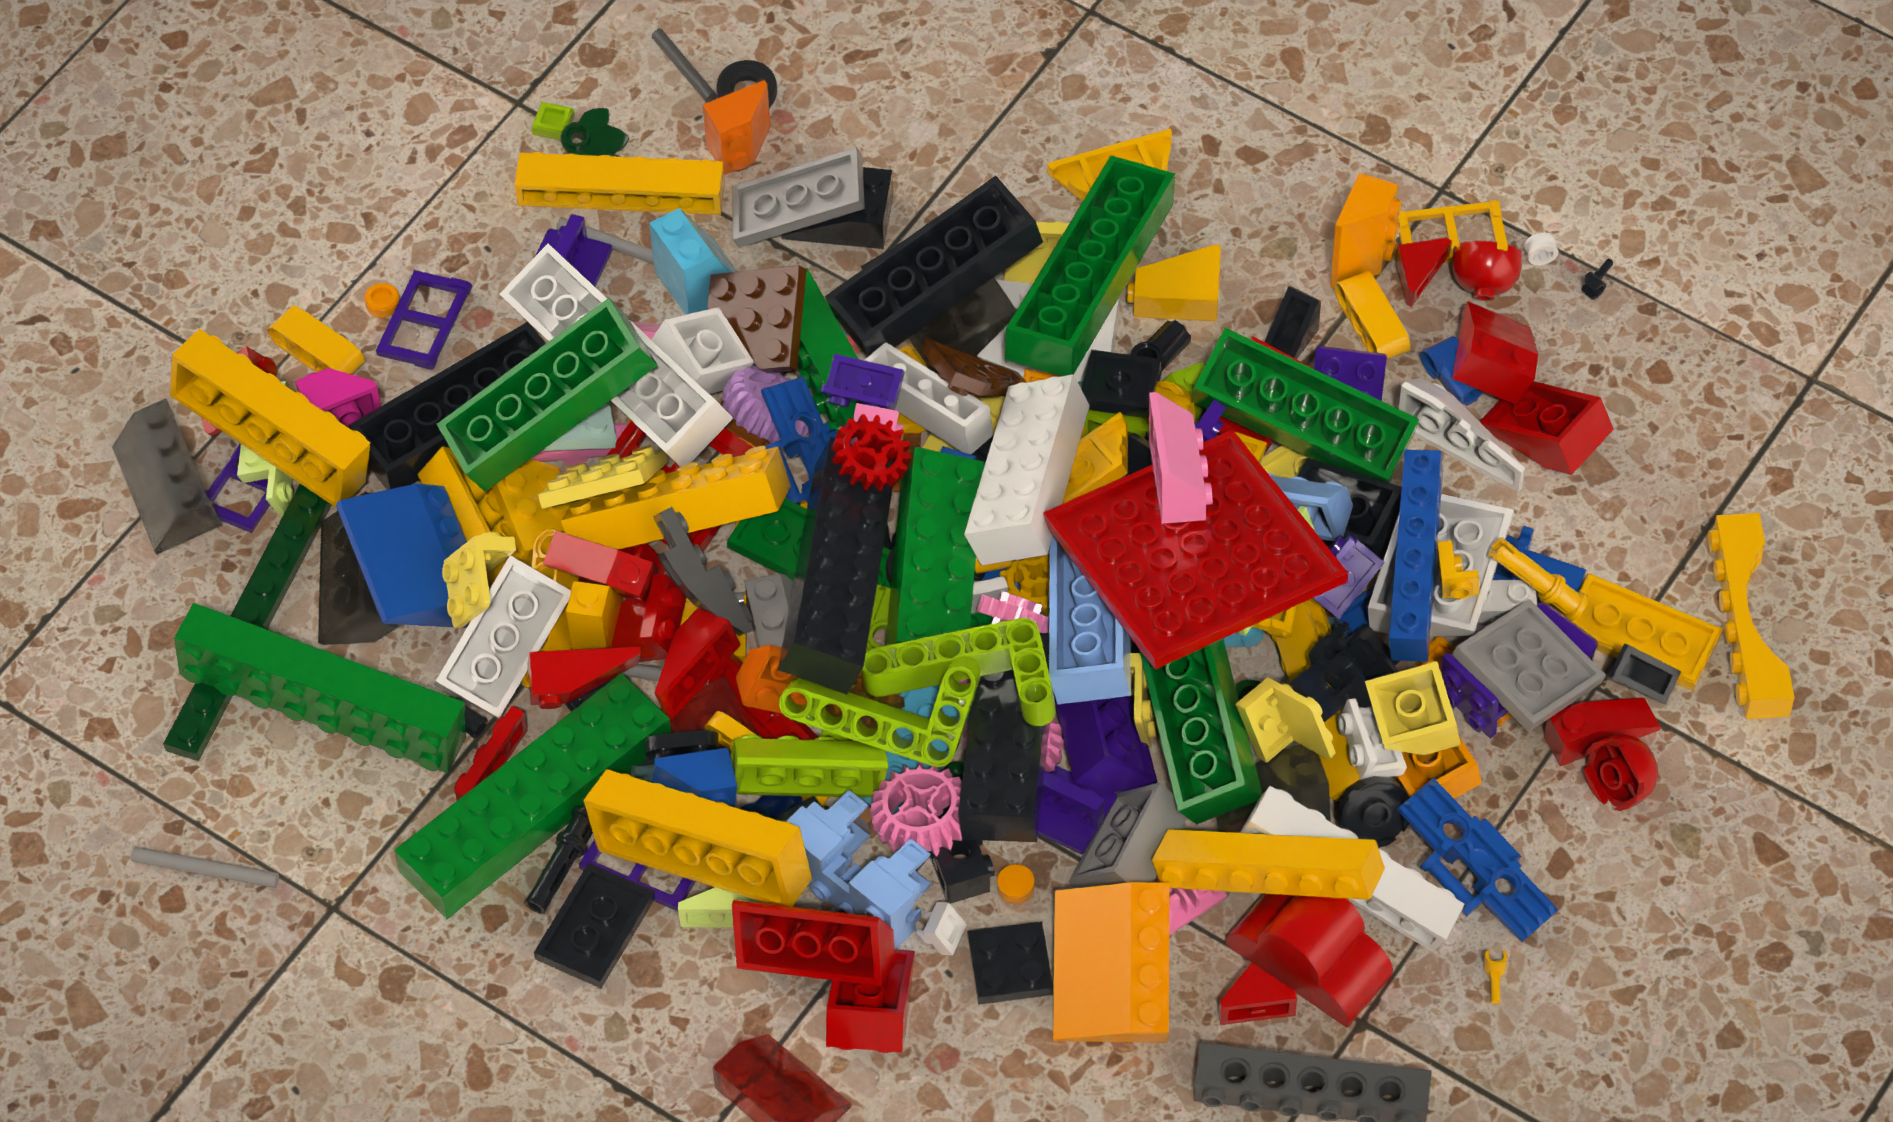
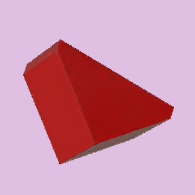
(1419, 264)
(1257, 998)

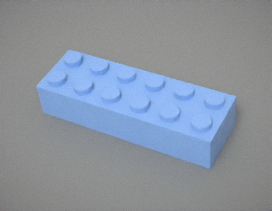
(1085, 639)

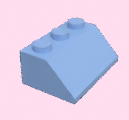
(1326, 503)

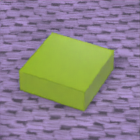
(552, 120)

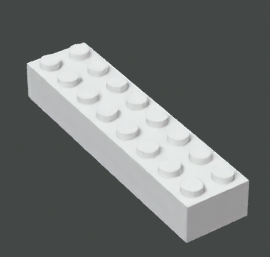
(662, 402)

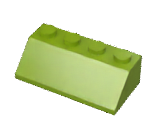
(806, 766)

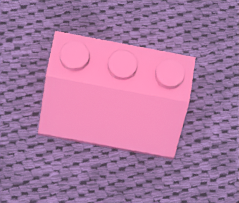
(1177, 462)

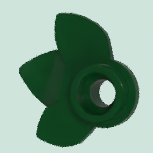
(597, 135)

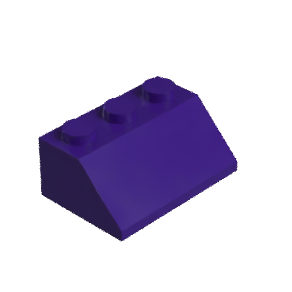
(1105, 745)

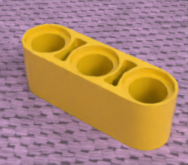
(1372, 315)
(314, 342)

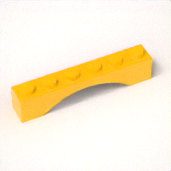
(1763, 678)

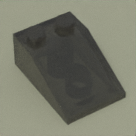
(1293, 771)

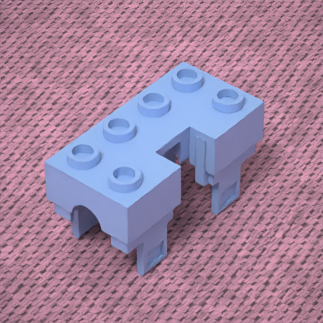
(879, 889)

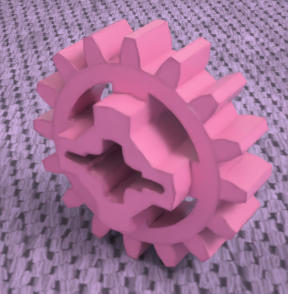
(1012, 607)

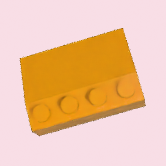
(1112, 963)

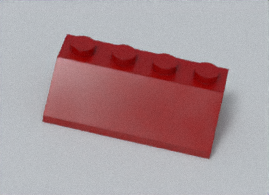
(812, 943)

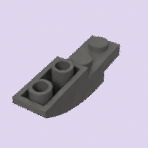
(705, 589)

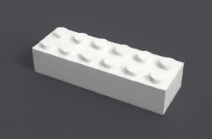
(1026, 469)

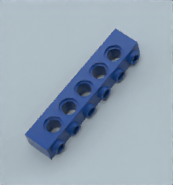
(1416, 555)

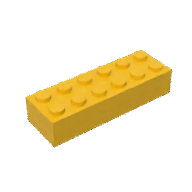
(269, 418)
(704, 495)
(698, 839)

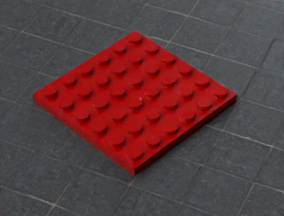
(1196, 579)

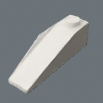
(1457, 432)

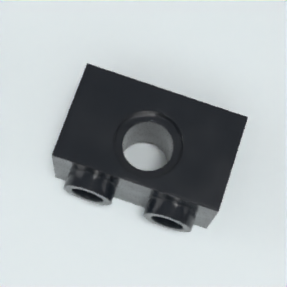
(963, 877)

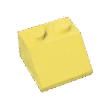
(1414, 710)

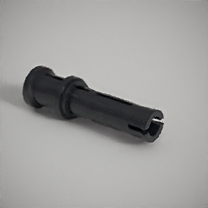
(570, 845)

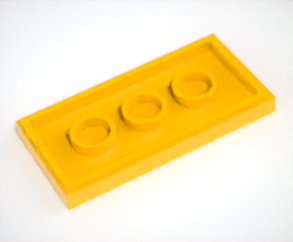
(1623, 616)

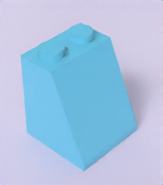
(685, 259)

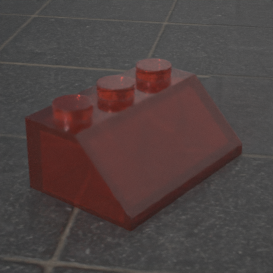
(775, 1085)

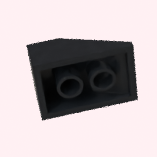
(861, 228)
(1374, 503)

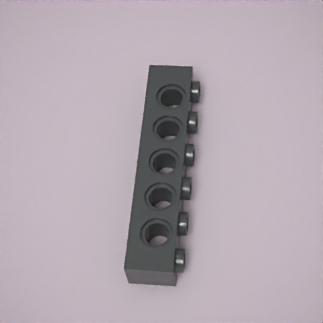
(1298, 1071)

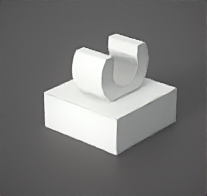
(943, 928)

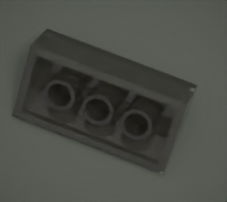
(164, 478)
(345, 600)

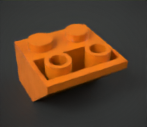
(762, 682)

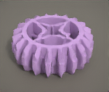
(747, 406)

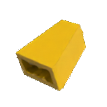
(1178, 287)
(592, 615)

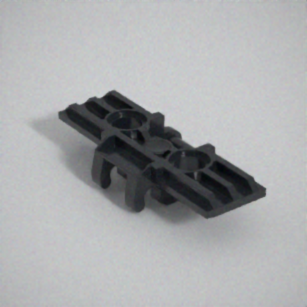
(1345, 668)

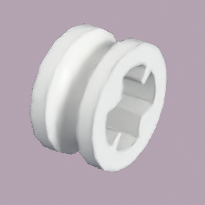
(1541, 248)

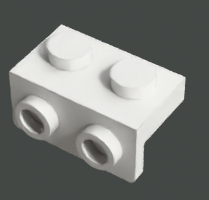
(1366, 744)

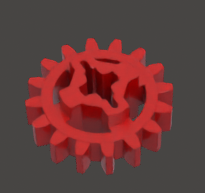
(871, 452)

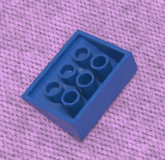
(402, 548)

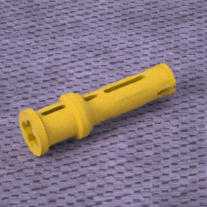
(1550, 587)

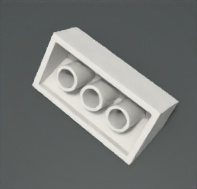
(498, 641)

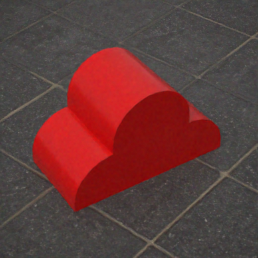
(1315, 950)

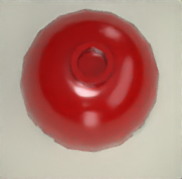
(1485, 269)
(1621, 771)

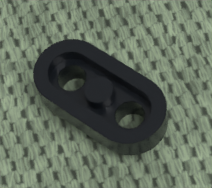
(680, 743)

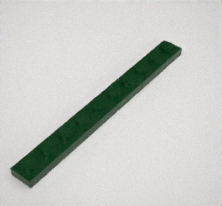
(256, 606)

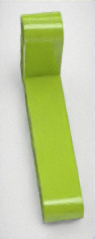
(996, 649)
(889, 717)

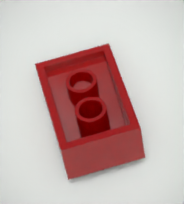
(1495, 354)
(1551, 425)
(871, 1014)

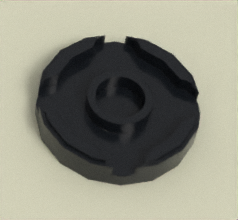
(1372, 811)

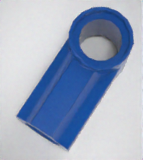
(1440, 363)

